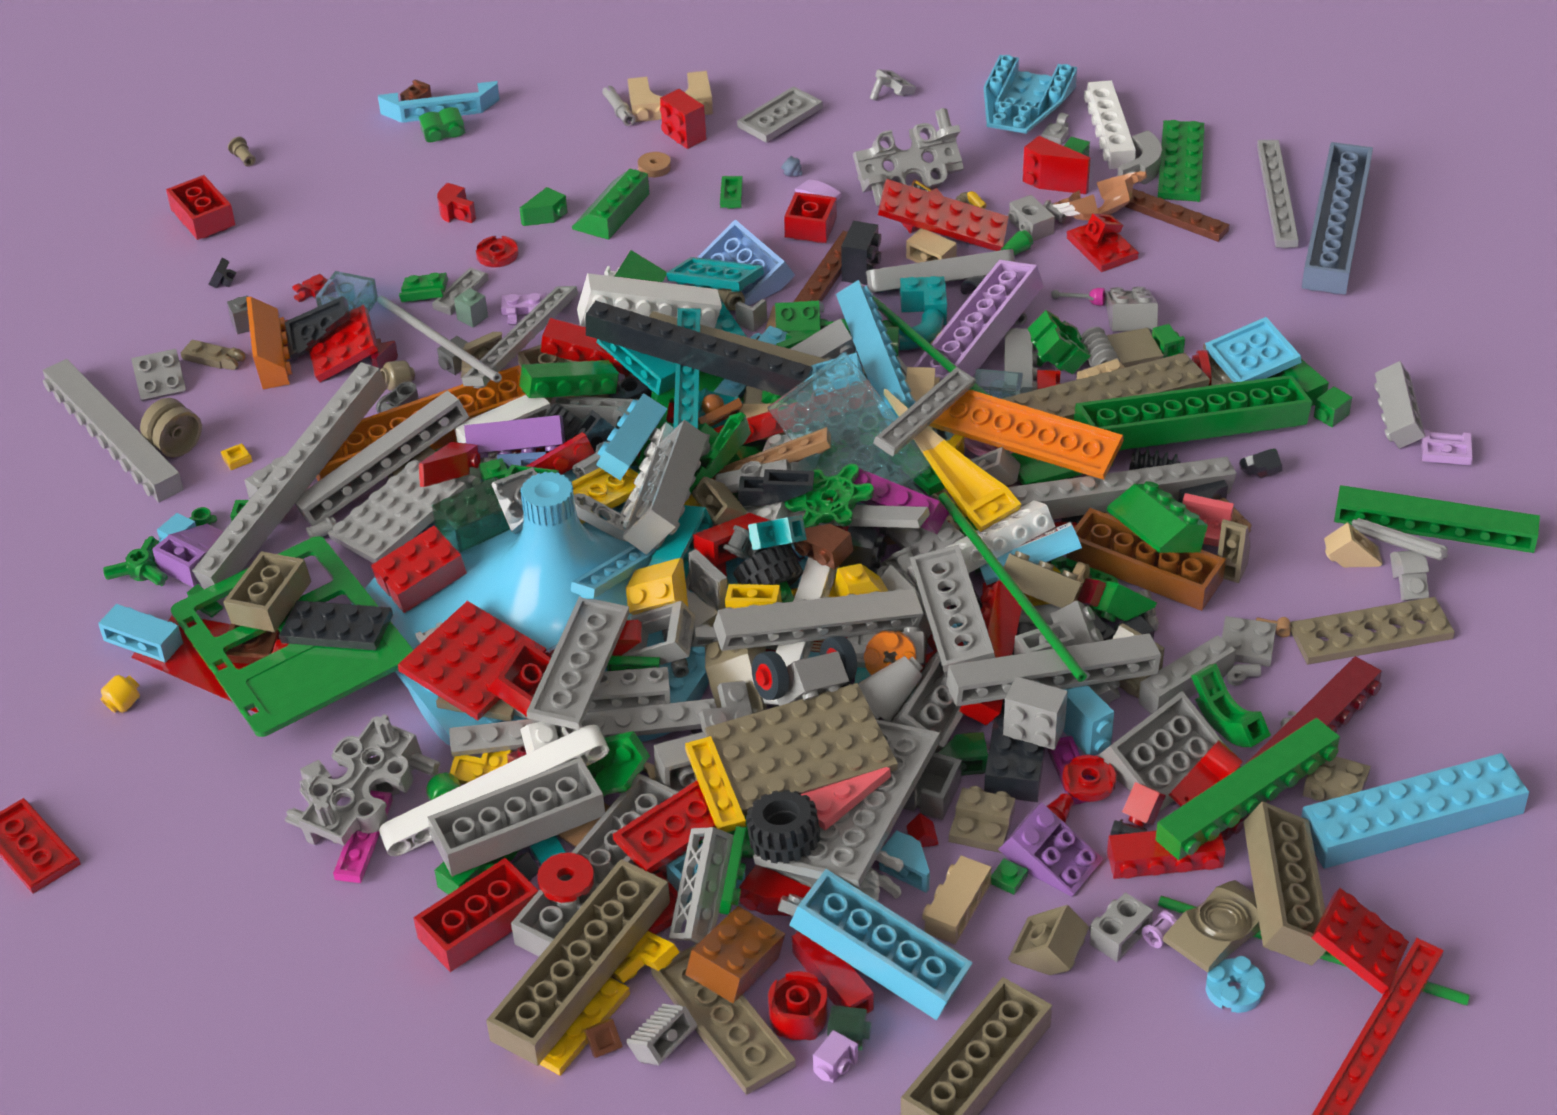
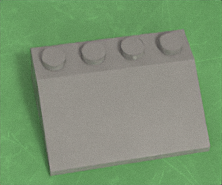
(1162, 747)

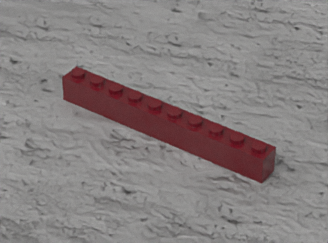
(1331, 705)

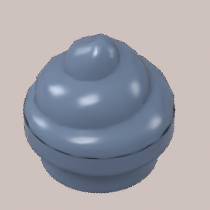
(792, 167)

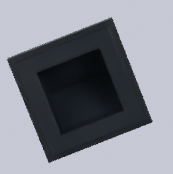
(526, 866)

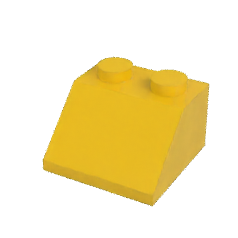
(656, 586)

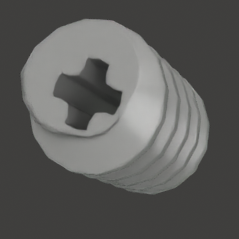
(1098, 346)

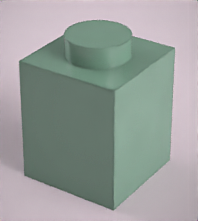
(471, 307)

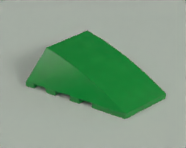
(722, 446)

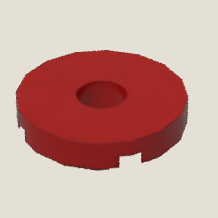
(506, 251)
(1089, 789)
(561, 865)

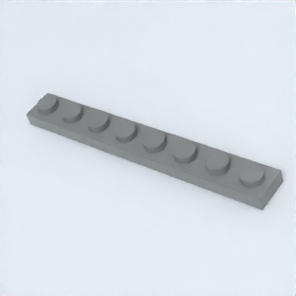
(1277, 194)

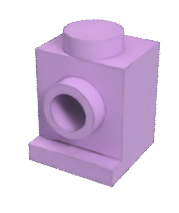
(834, 1057)

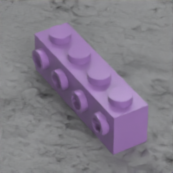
(516, 435)

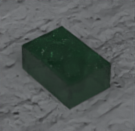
(470, 516)

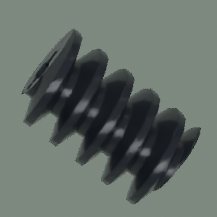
(1144, 460)

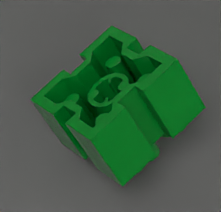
(1058, 343)

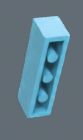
(631, 436)

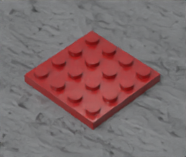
(464, 658)

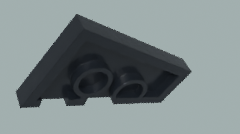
(313, 326)

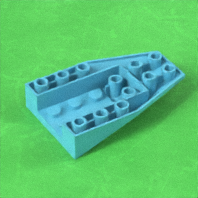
(1023, 99)

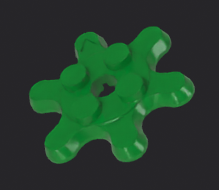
(844, 495)

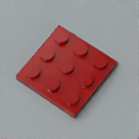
(344, 345)
(1360, 940)

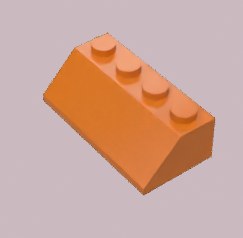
(269, 344)

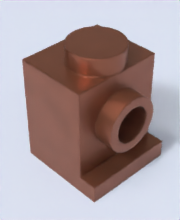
(418, 90)

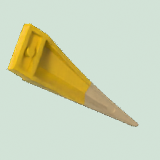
(972, 488)

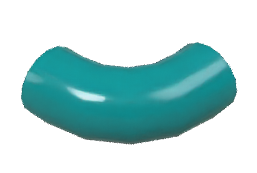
(929, 328)

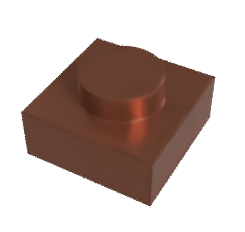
(603, 1038)

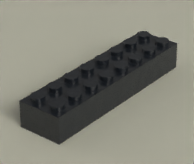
(1013, 763)

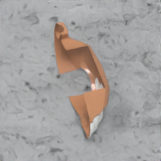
(1114, 190)

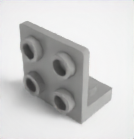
(158, 374)

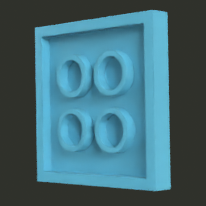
(1253, 352)

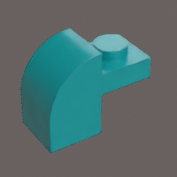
(777, 532)

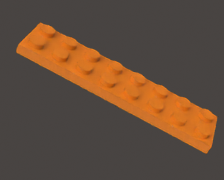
(1031, 433)

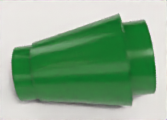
(1019, 242)

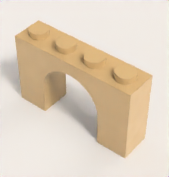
(646, 105)

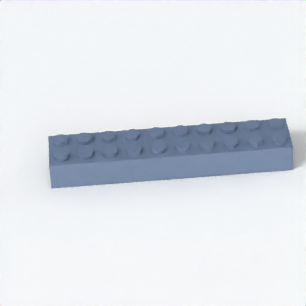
(1337, 218)

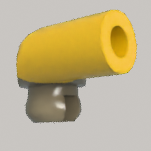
(971, 198)

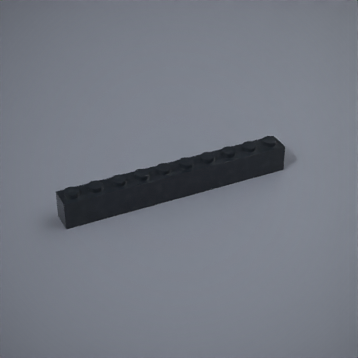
(694, 349)

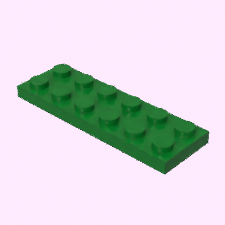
(1181, 160)

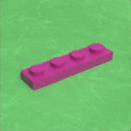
(359, 849)

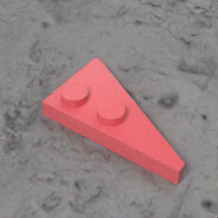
(839, 798)

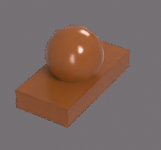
(716, 411)

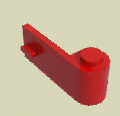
(1211, 769)

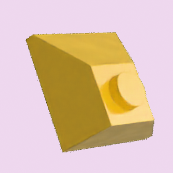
(857, 580)

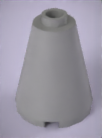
(890, 687)

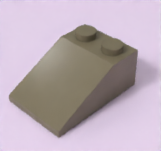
(733, 667)

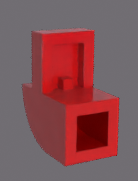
(453, 204)

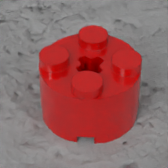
(798, 1006)

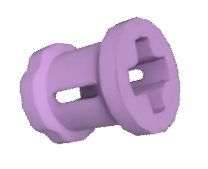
(1154, 933)

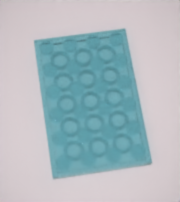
(854, 415)

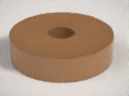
(654, 163)

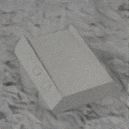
(509, 496)

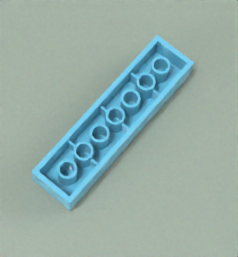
(1415, 810)

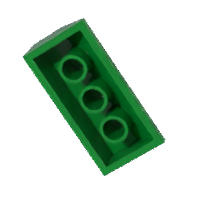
(614, 205)
(1159, 519)

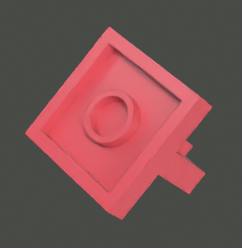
(1212, 513)

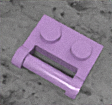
(1446, 448)

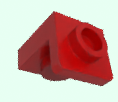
(1102, 224)

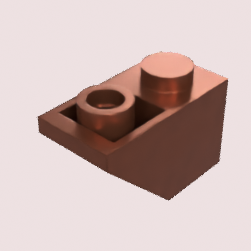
(826, 545)

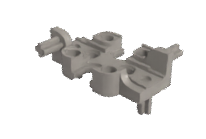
(940, 144)
(399, 757)

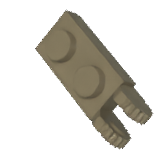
(212, 355)

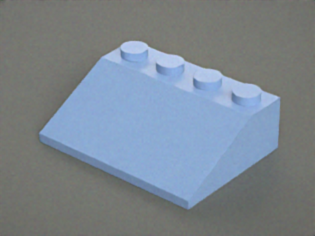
(741, 246)

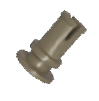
(239, 148)

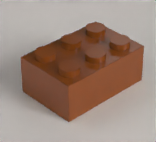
(735, 954)

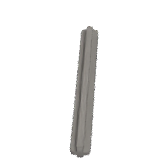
(1400, 539)

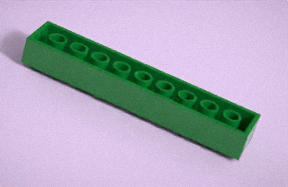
(1199, 412)

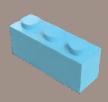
(140, 633)

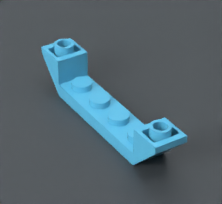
(466, 103)

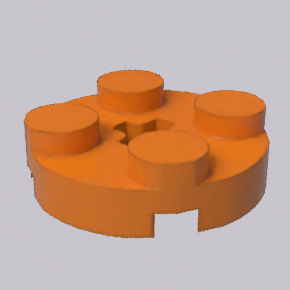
(890, 642)

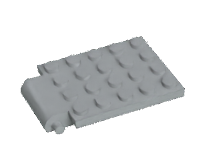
(396, 513)

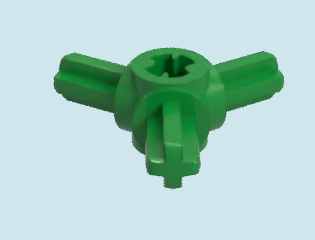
(139, 565)

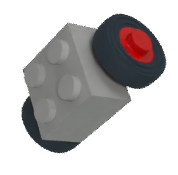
(805, 677)

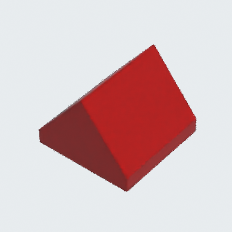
(923, 830)

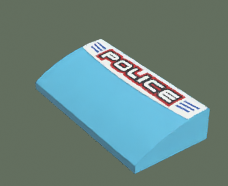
(1043, 547)

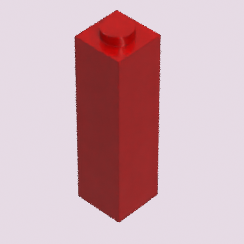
(839, 978)

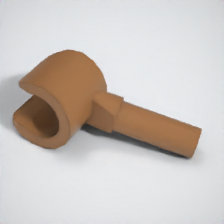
(1282, 627)

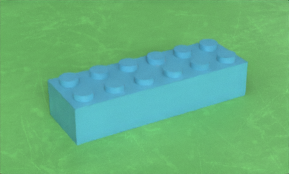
(880, 944)

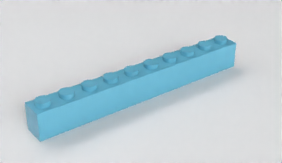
(873, 343)

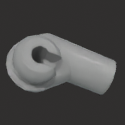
(1241, 672)

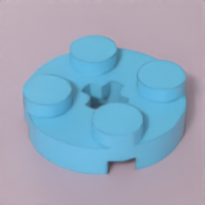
(1239, 971)

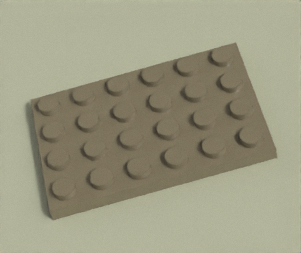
(801, 745)

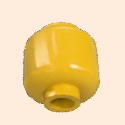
(120, 693)

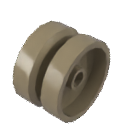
(171, 427)

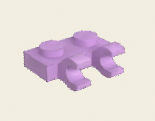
(519, 304)

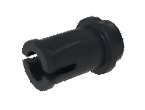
(1120, 827)

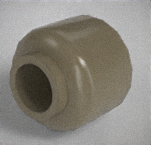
(397, 373)

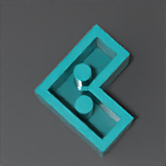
(922, 294)

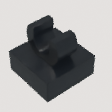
(222, 274)

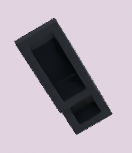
(774, 487)

